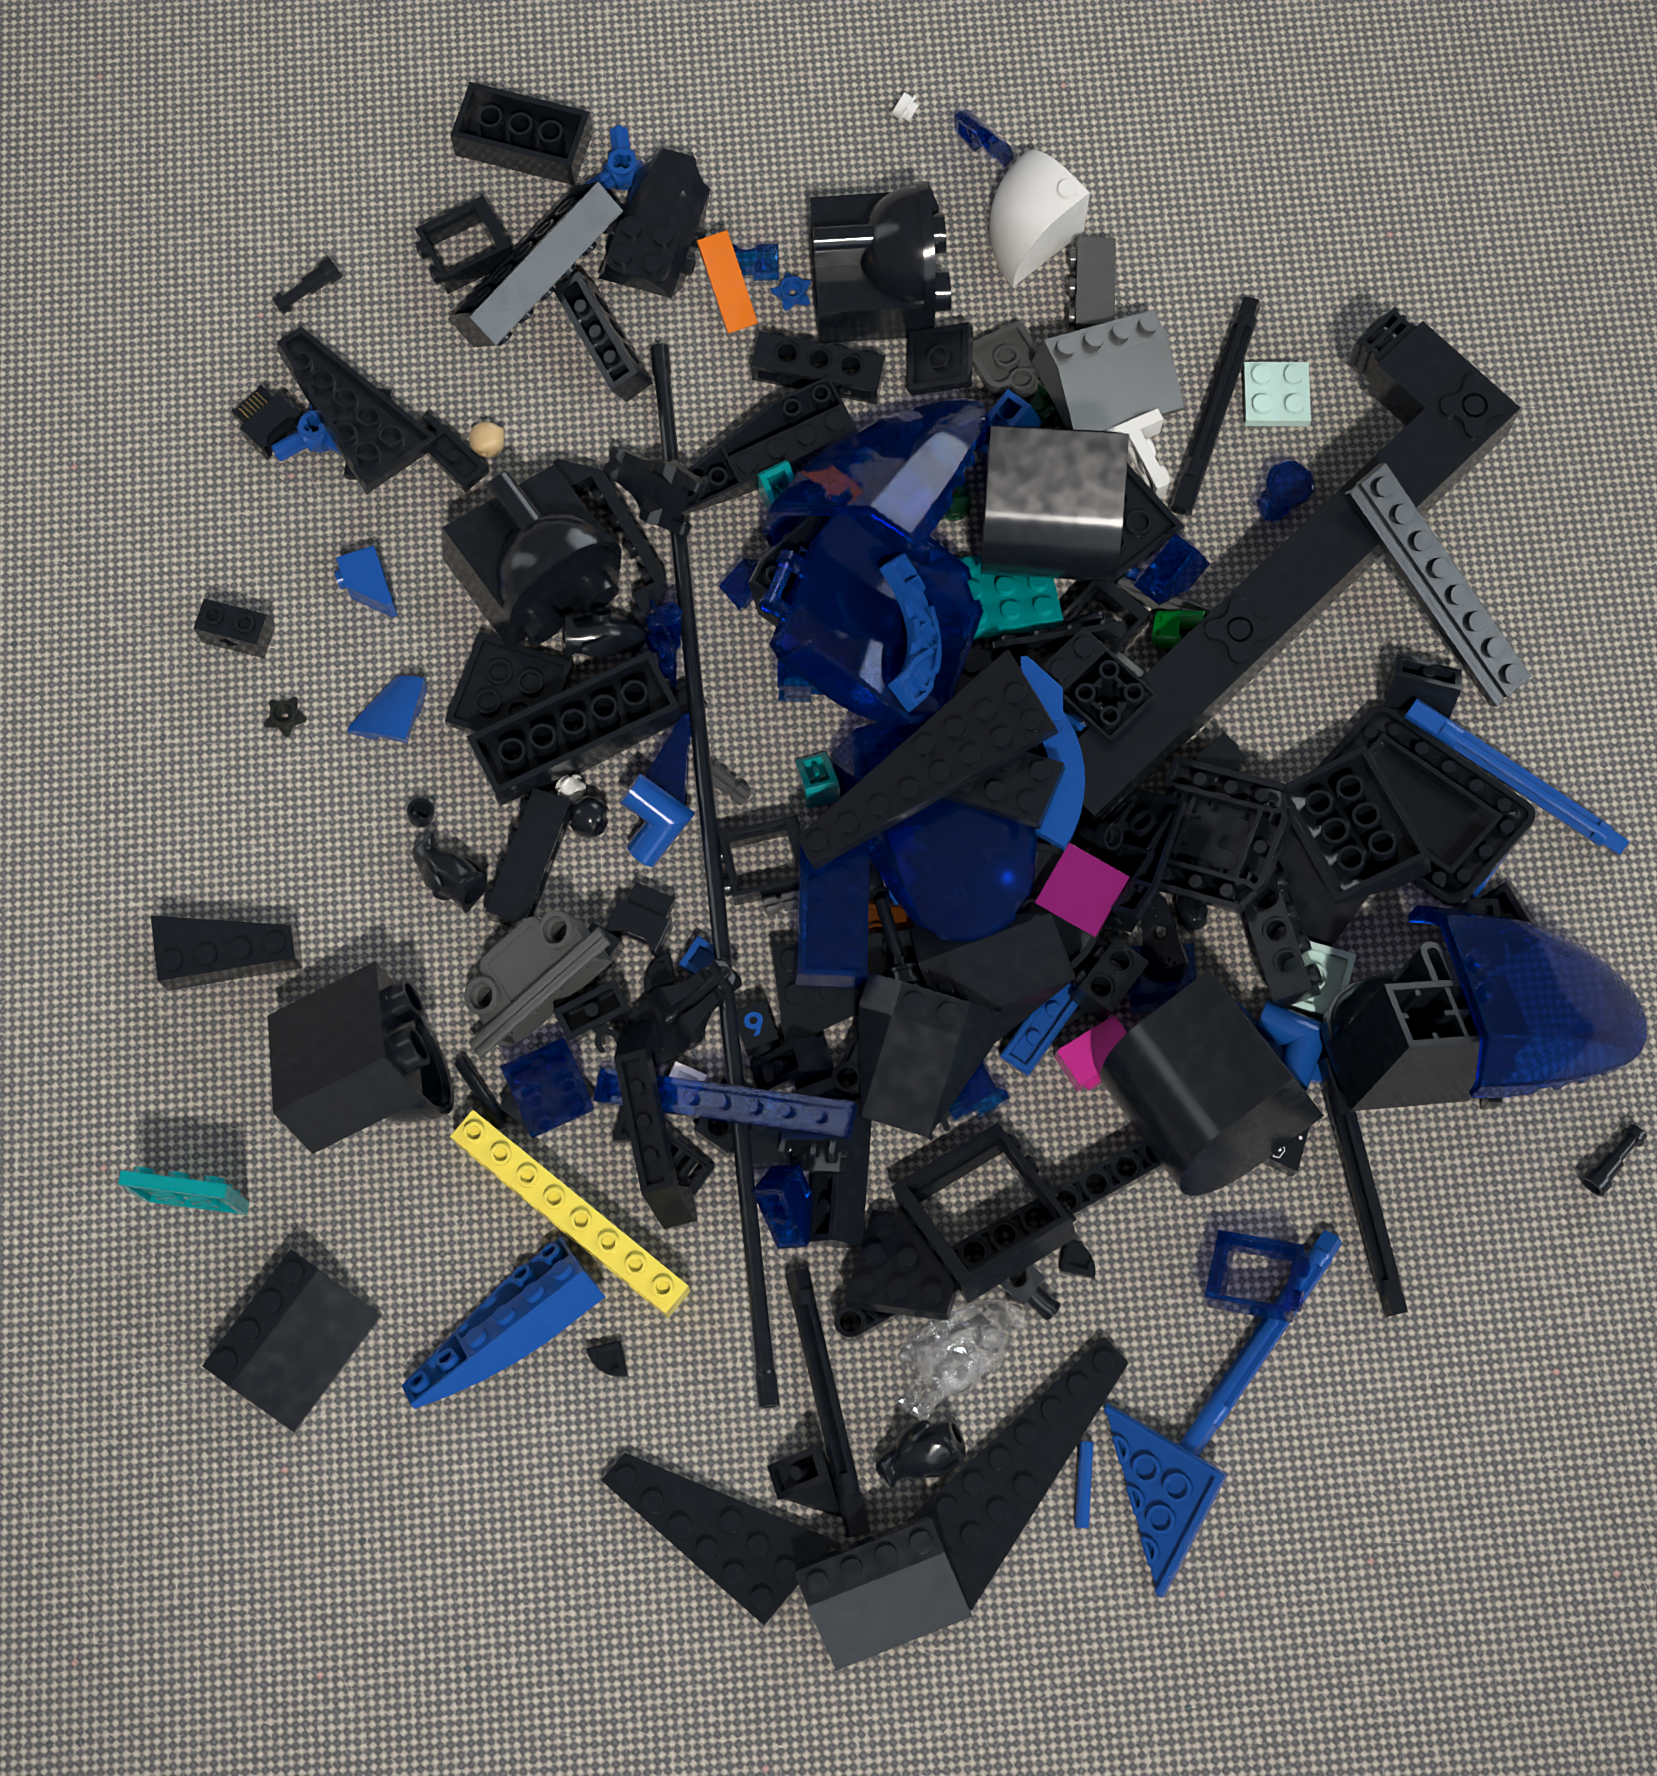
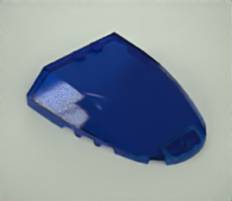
(888, 470)
(949, 862)
(1538, 1002)

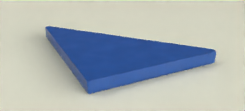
(1166, 1490)

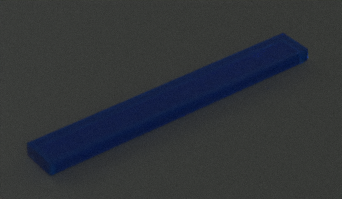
(741, 1105)

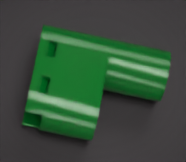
(1171, 626)

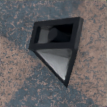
(805, 1481)

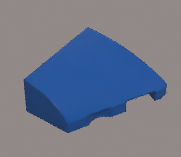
(392, 711)

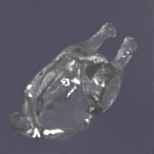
(956, 1352)

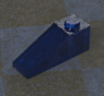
(672, 763)

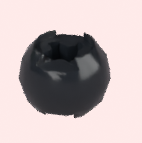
(589, 816)

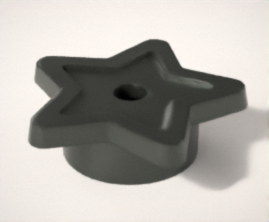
(289, 707)

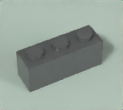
(1093, 282)

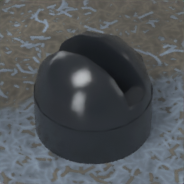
(424, 809)

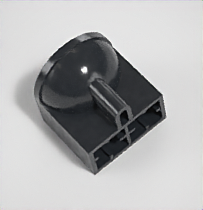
(877, 264)
(532, 556)
(1403, 1036)
(355, 1059)

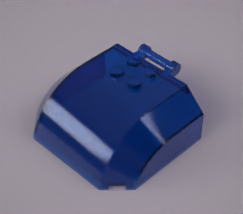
(846, 624)

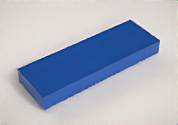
(1039, 1031)

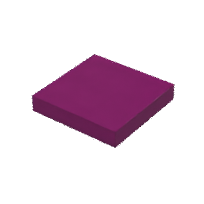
(1082, 890)

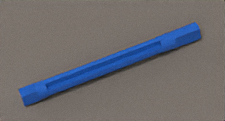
(1515, 776)
(1255, 1352)

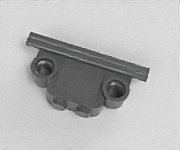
(532, 975)

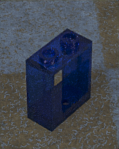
(1231, 1242)

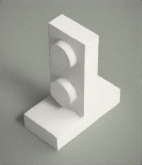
(1143, 451)

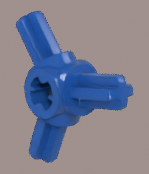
(621, 164)
(310, 435)

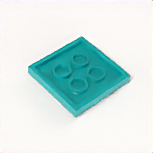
(1012, 602)
(182, 1191)

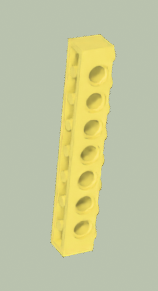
(570, 1214)

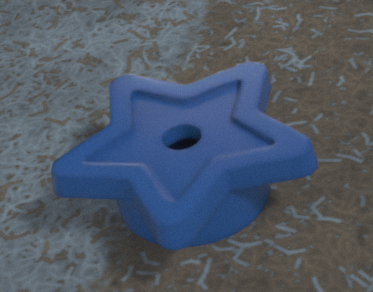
(792, 283)

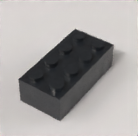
(522, 133)

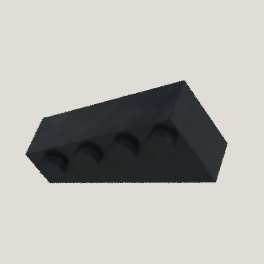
(214, 951)

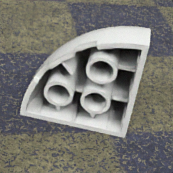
(1035, 214)

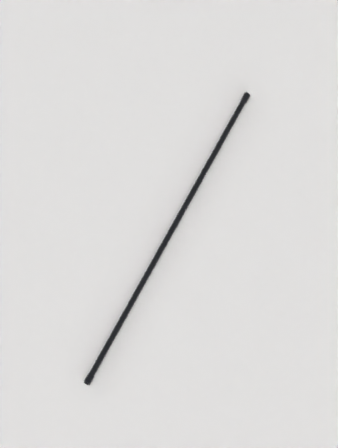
(765, 1374)

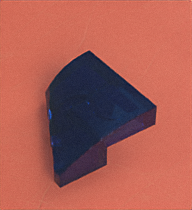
(978, 134)

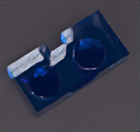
(759, 261)

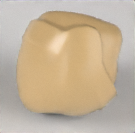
(487, 439)

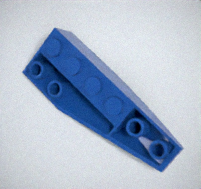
(508, 1324)

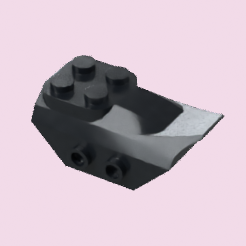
(659, 226)

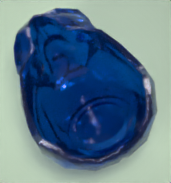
(1286, 488)

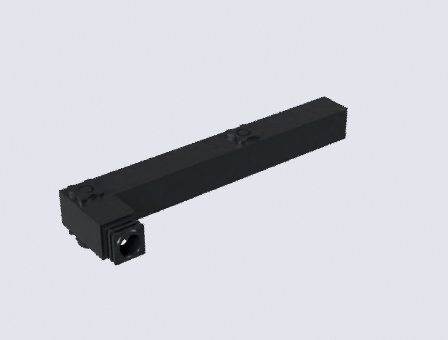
(1450, 425)

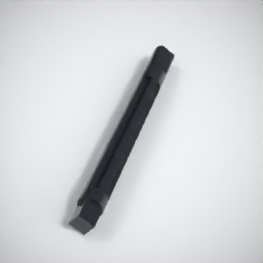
(1215, 407)
(1364, 1195)
(827, 1404)

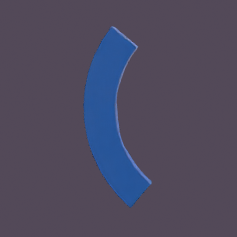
(923, 633)
(1069, 797)

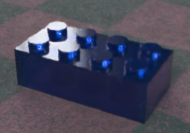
(833, 920)

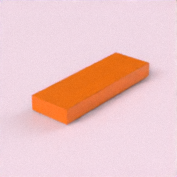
(727, 281)

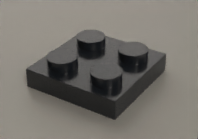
(940, 359)

